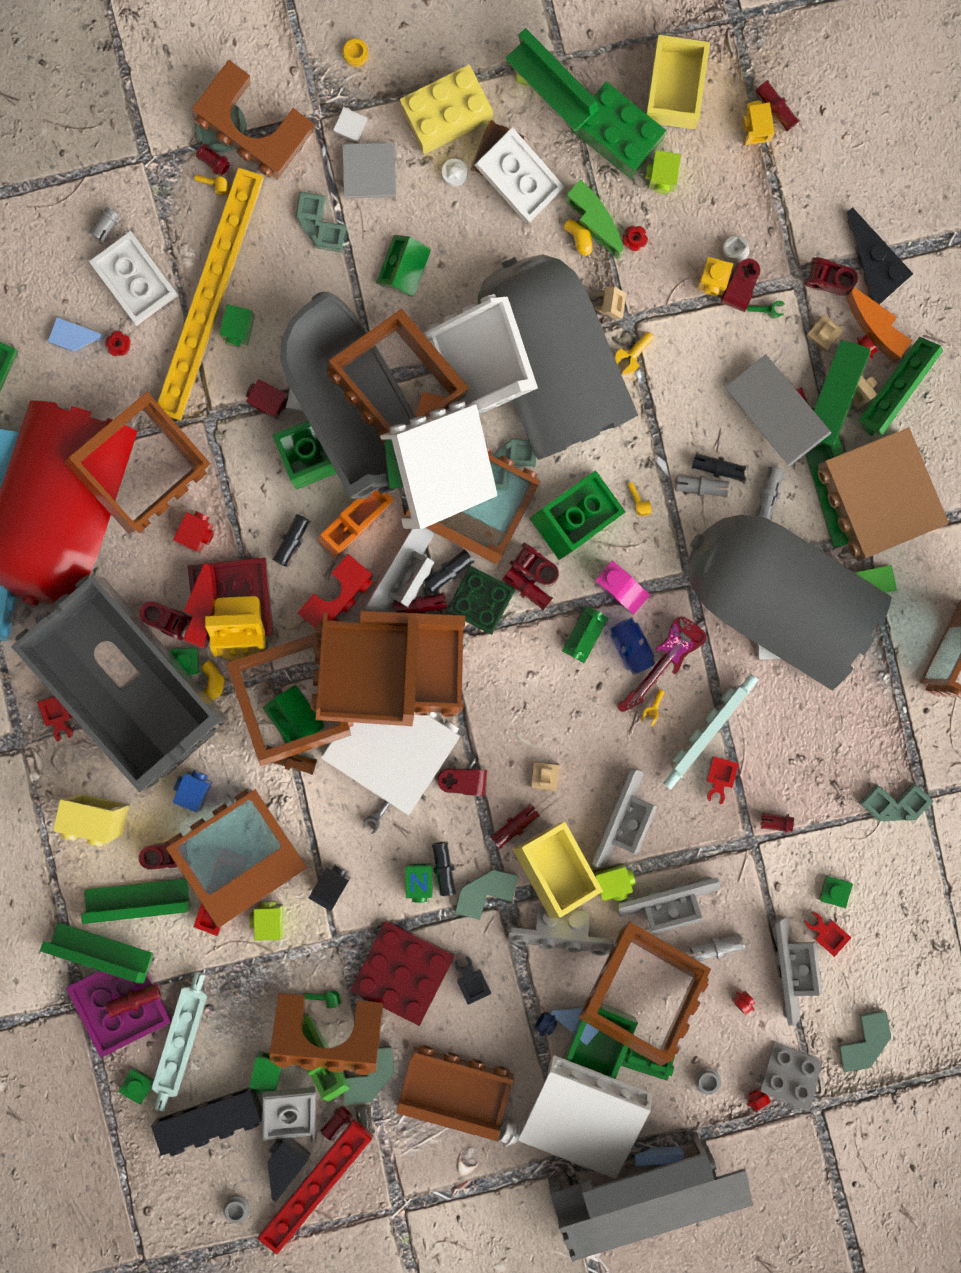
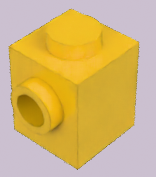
(714, 276)

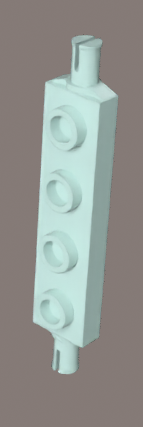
(715, 721)
(179, 1041)

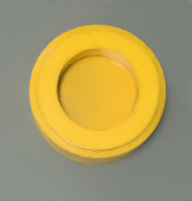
(355, 52)

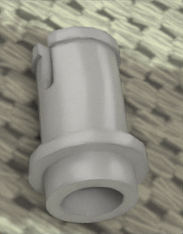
(104, 224)

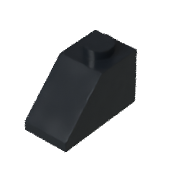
(330, 886)
(284, 1164)

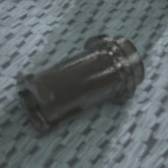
(364, 1117)

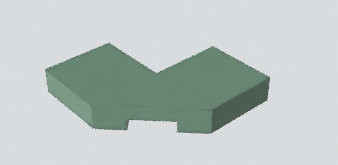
(323, 234)
(519, 452)
(906, 807)
(493, 883)
(864, 1053)
(366, 1087)

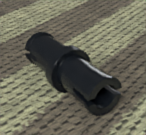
(718, 467)
(291, 540)
(448, 571)
(443, 868)

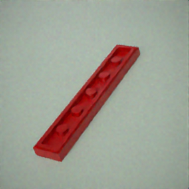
(315, 1186)

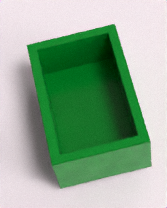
(621, 131)
(602, 1052)

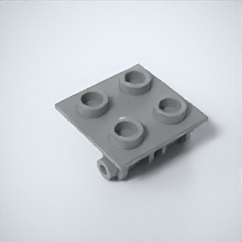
(791, 1076)

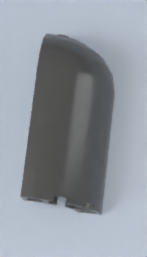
(568, 354)
(353, 447)
(786, 595)

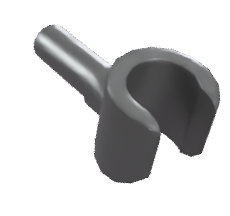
(377, 816)

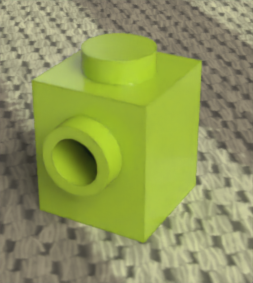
(663, 171)
(615, 882)
(267, 921)

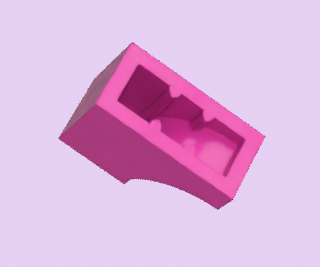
(622, 587)

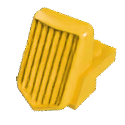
(236, 628)

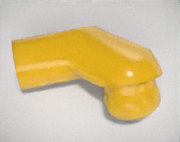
(581, 235)
(215, 681)

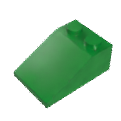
(577, 515)

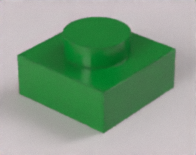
(188, 659)
(835, 891)
(136, 1086)

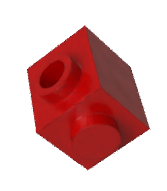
(194, 531)

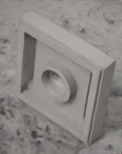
(299, 1123)

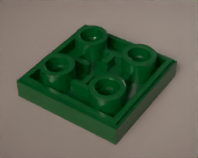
(481, 600)

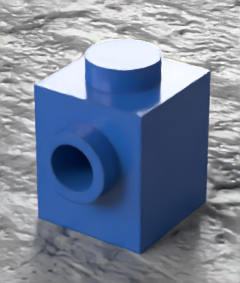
(192, 790)

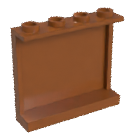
(437, 659)
(366, 672)

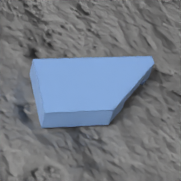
(72, 336)
(569, 1019)
(659, 1156)

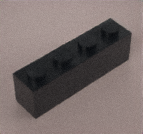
(207, 1121)

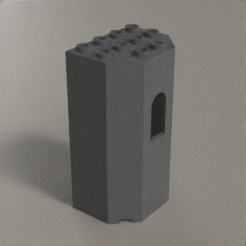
(150, 722)

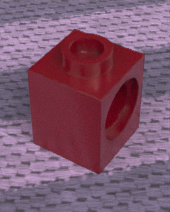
(266, 398)

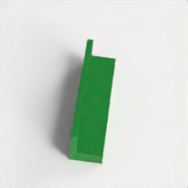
(552, 81)
(900, 386)
(840, 387)
(814, 457)
(136, 901)
(99, 953)

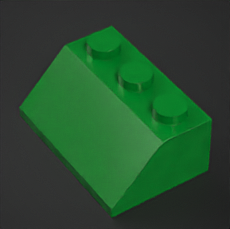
(303, 455)

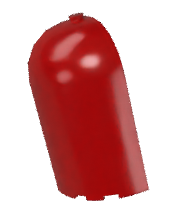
(46, 513)

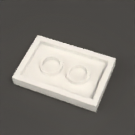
(519, 175)
(133, 278)

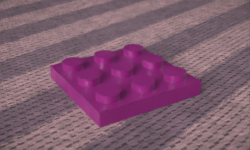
(114, 1033)

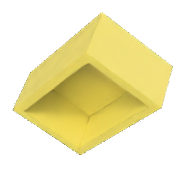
(677, 81)
(446, 109)
(91, 819)
(557, 870)

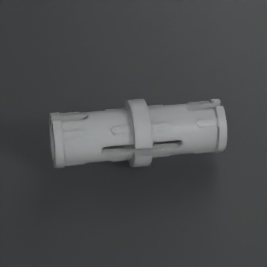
(702, 486)
(770, 493)
(717, 948)

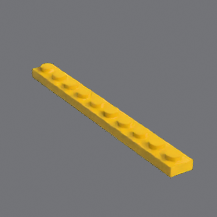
(210, 293)

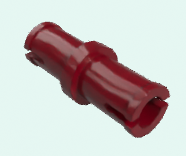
(778, 105)
(527, 588)
(422, 604)
(515, 825)
(133, 1000)

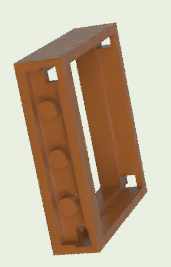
(419, 345)
(171, 431)
(294, 747)
(688, 1006)

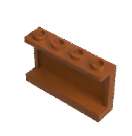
(455, 1092)

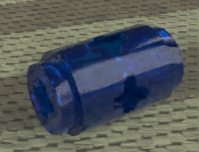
(637, 656)

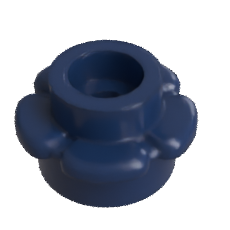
(545, 1024)

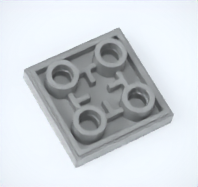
(369, 170)

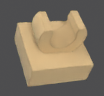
(613, 302)
(824, 333)
(864, 392)
(545, 776)

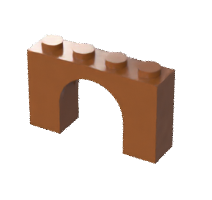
(269, 153)
(356, 1054)

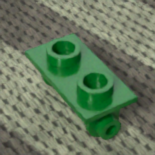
(585, 634)
(642, 1064)

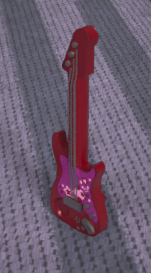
(682, 639)

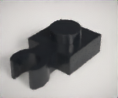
(472, 983)

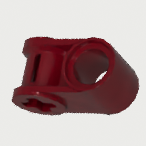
(829, 276)
(739, 288)
(534, 565)
(167, 619)
(468, 781)
(164, 858)

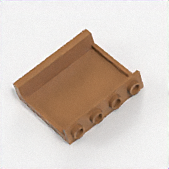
(882, 494)

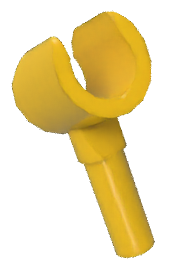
(220, 184)
(642, 508)
(653, 709)

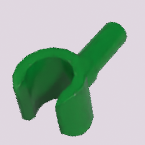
(767, 309)
(331, 998)

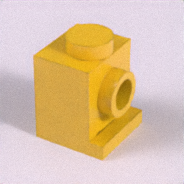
(758, 123)

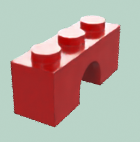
(353, 579)

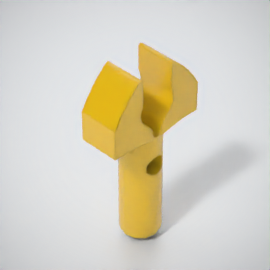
(633, 353)

